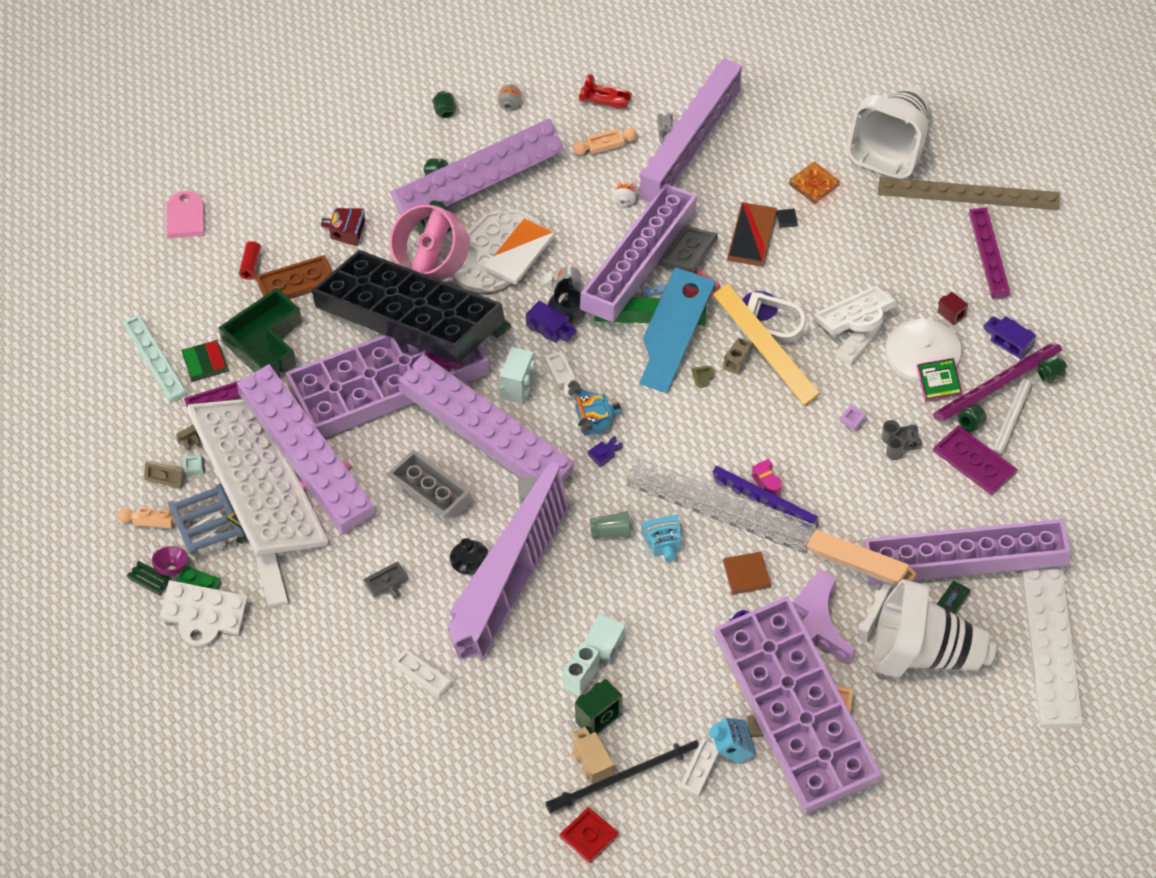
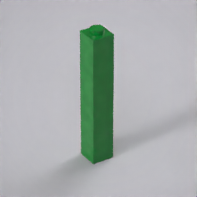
(642, 310)

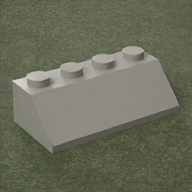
(431, 485)

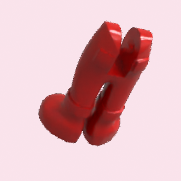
(603, 95)

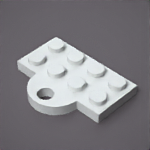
(858, 312)
(202, 611)

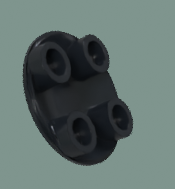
(468, 556)

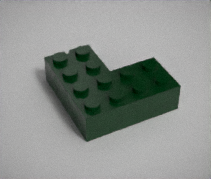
(257, 332)

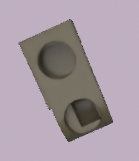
(737, 356)

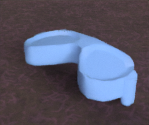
(648, 292)

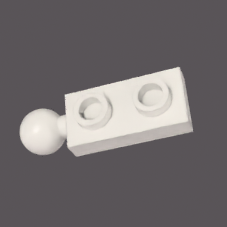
(560, 371)

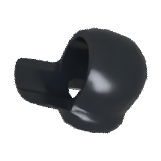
(570, 303)

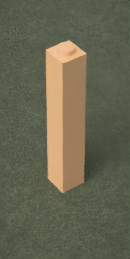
(860, 558)

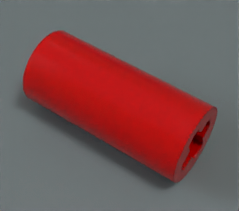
(250, 260)

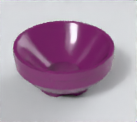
(168, 557)

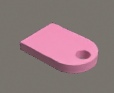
(185, 218)

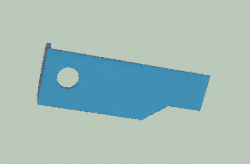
(673, 327)

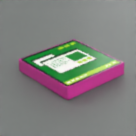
(939, 379)

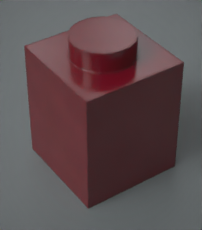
(952, 308)

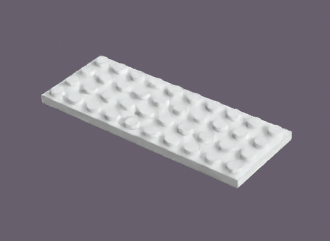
(256, 479)

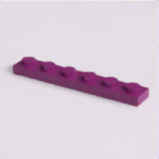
(989, 252)

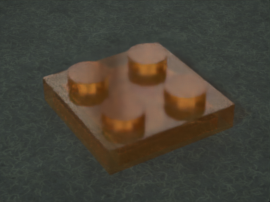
(814, 182)

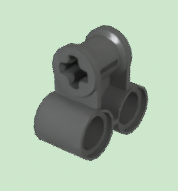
(899, 439)

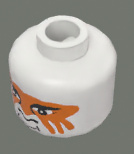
(626, 192)

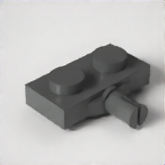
(386, 580)

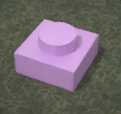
(852, 418)

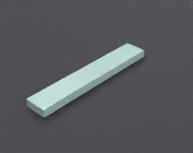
(154, 359)

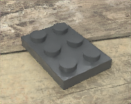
(688, 249)

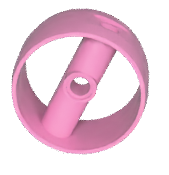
(435, 231)

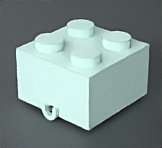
(517, 375)

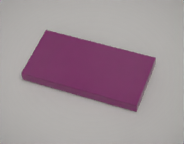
(975, 460)

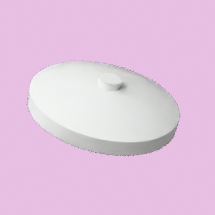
(918, 343)

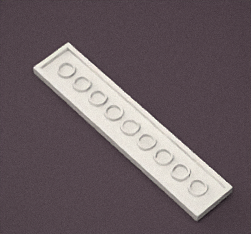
(1051, 648)

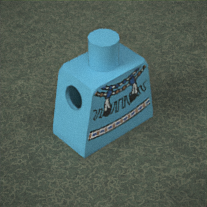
(663, 536)
(732, 739)

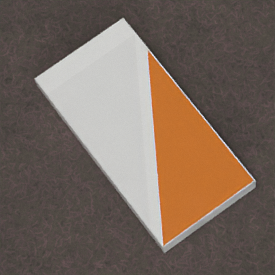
(519, 251)

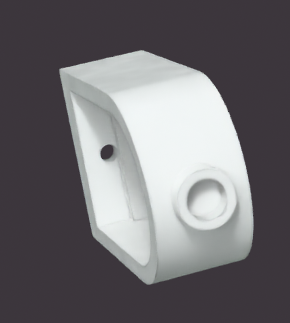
(754, 305)

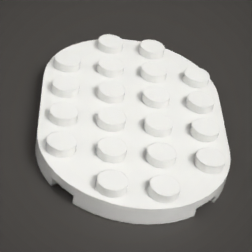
(484, 241)

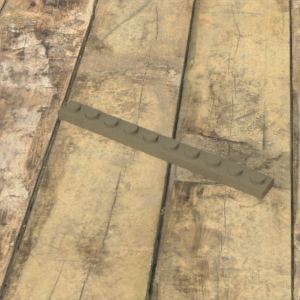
(968, 193)

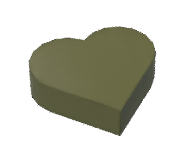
(702, 375)

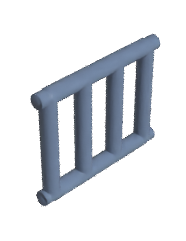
(187, 533)

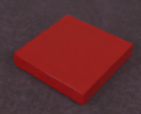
(589, 835)

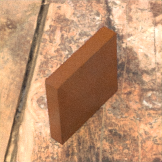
(746, 573)

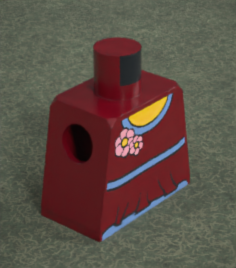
(345, 225)

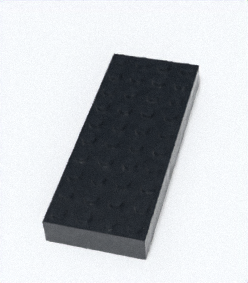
(408, 306)

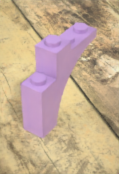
(813, 609)

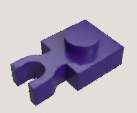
(604, 452)

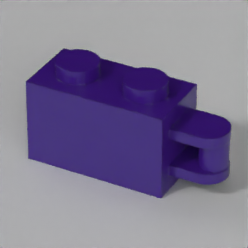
(549, 323)
(1010, 336)

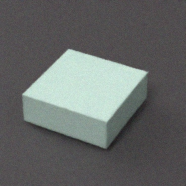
(192, 465)

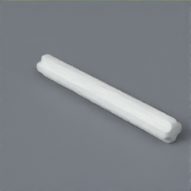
(1012, 416)

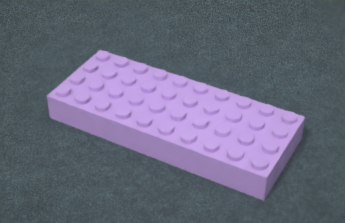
(364, 382)
(797, 705)

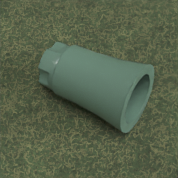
(611, 525)

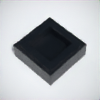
(786, 218)

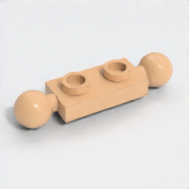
(605, 141)
(148, 517)

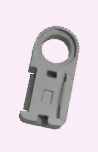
(664, 125)

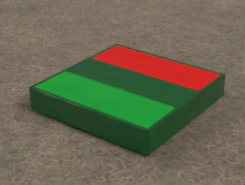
(204, 360)

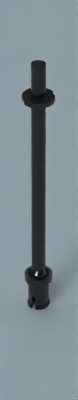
(567, 799)

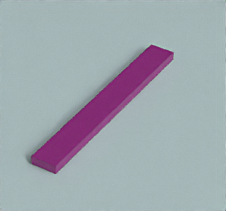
(996, 382)

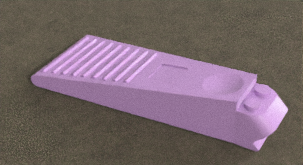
(508, 566)

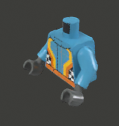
(593, 410)

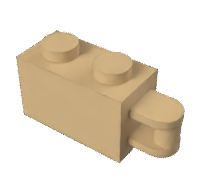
(591, 755)

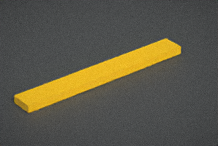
(766, 344)

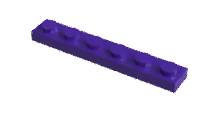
(757, 494)

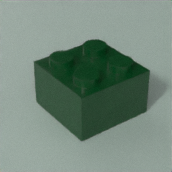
(598, 707)

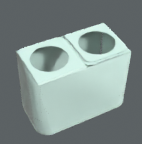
(605, 637)
(572, 682)

